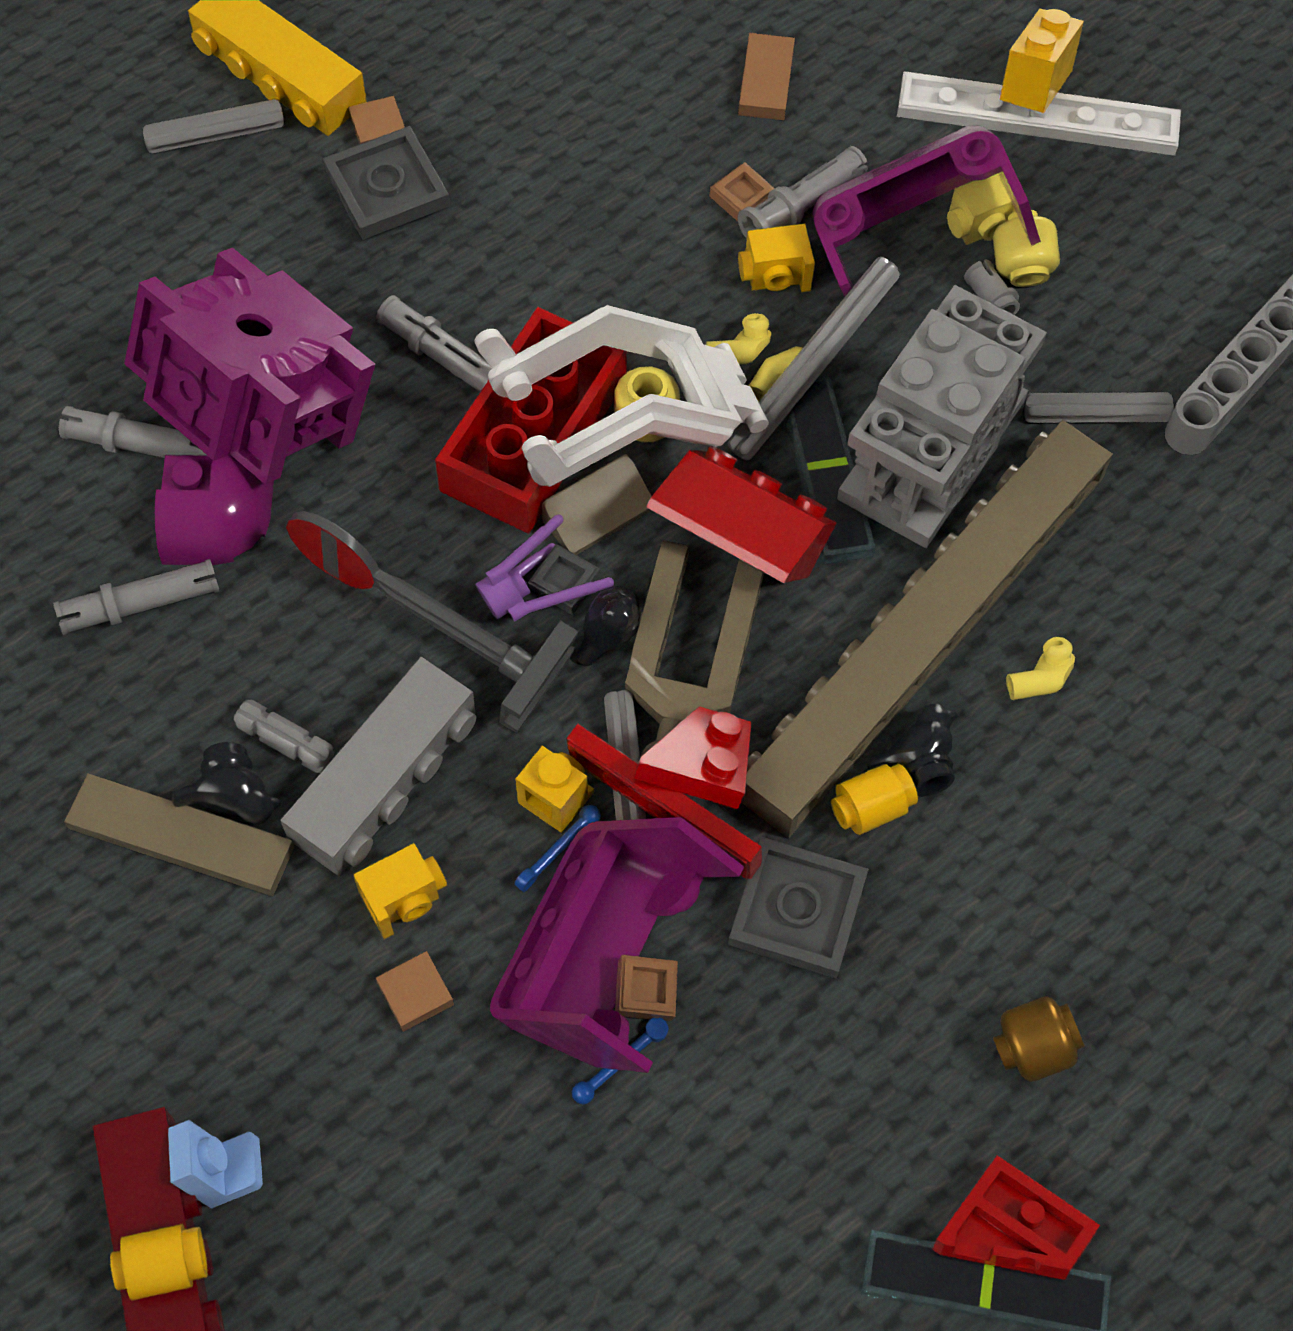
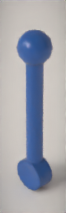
(586, 816)
(655, 1031)

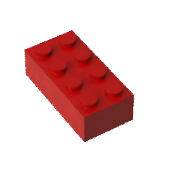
(485, 454)

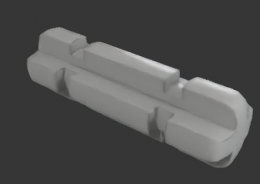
(284, 736)

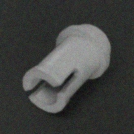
(990, 286)

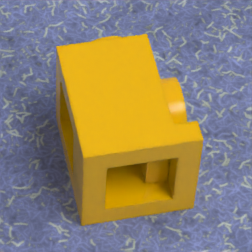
(777, 258)
(553, 787)
(399, 887)

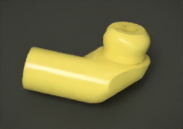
(750, 340)
(771, 371)
(1049, 673)

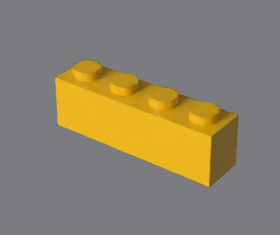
(279, 60)

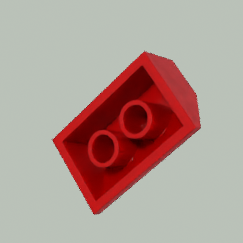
(744, 514)

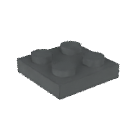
(386, 182)
(799, 908)

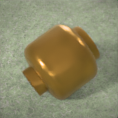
(1038, 1039)

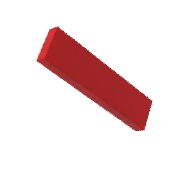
(618, 773)

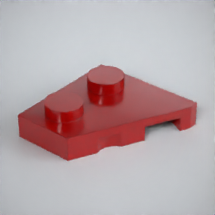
(701, 758)
(1016, 1225)

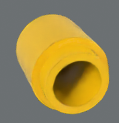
(874, 798)
(159, 1261)

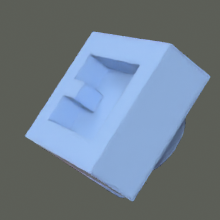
(213, 1168)

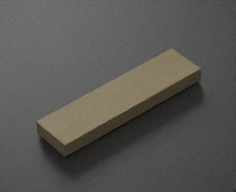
(180, 834)

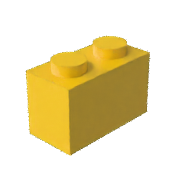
(1041, 59)

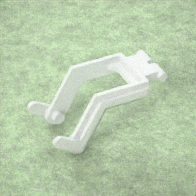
(705, 375)

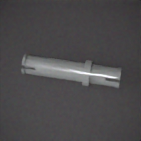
(427, 337)
(118, 433)
(135, 597)

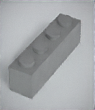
(380, 767)

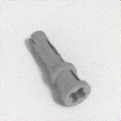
(788, 204)

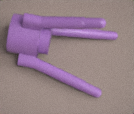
(505, 587)

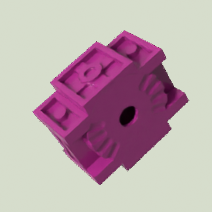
(247, 364)

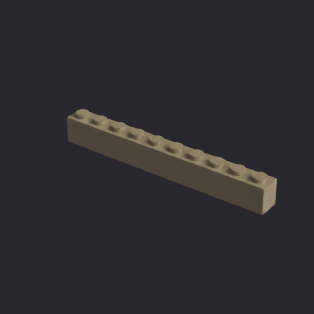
(922, 629)

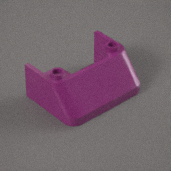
(911, 181)
(593, 913)

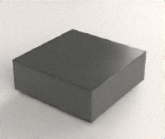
(560, 572)

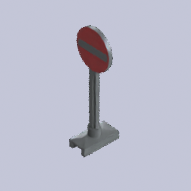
(348, 561)

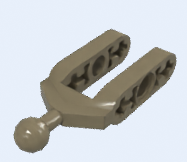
(673, 700)

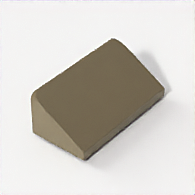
(598, 505)

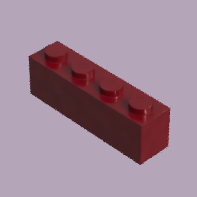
(143, 1199)

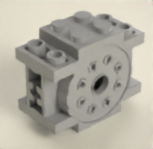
(939, 415)

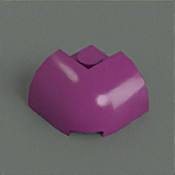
(209, 510)

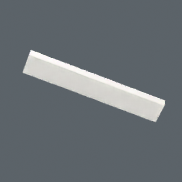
(1066, 117)

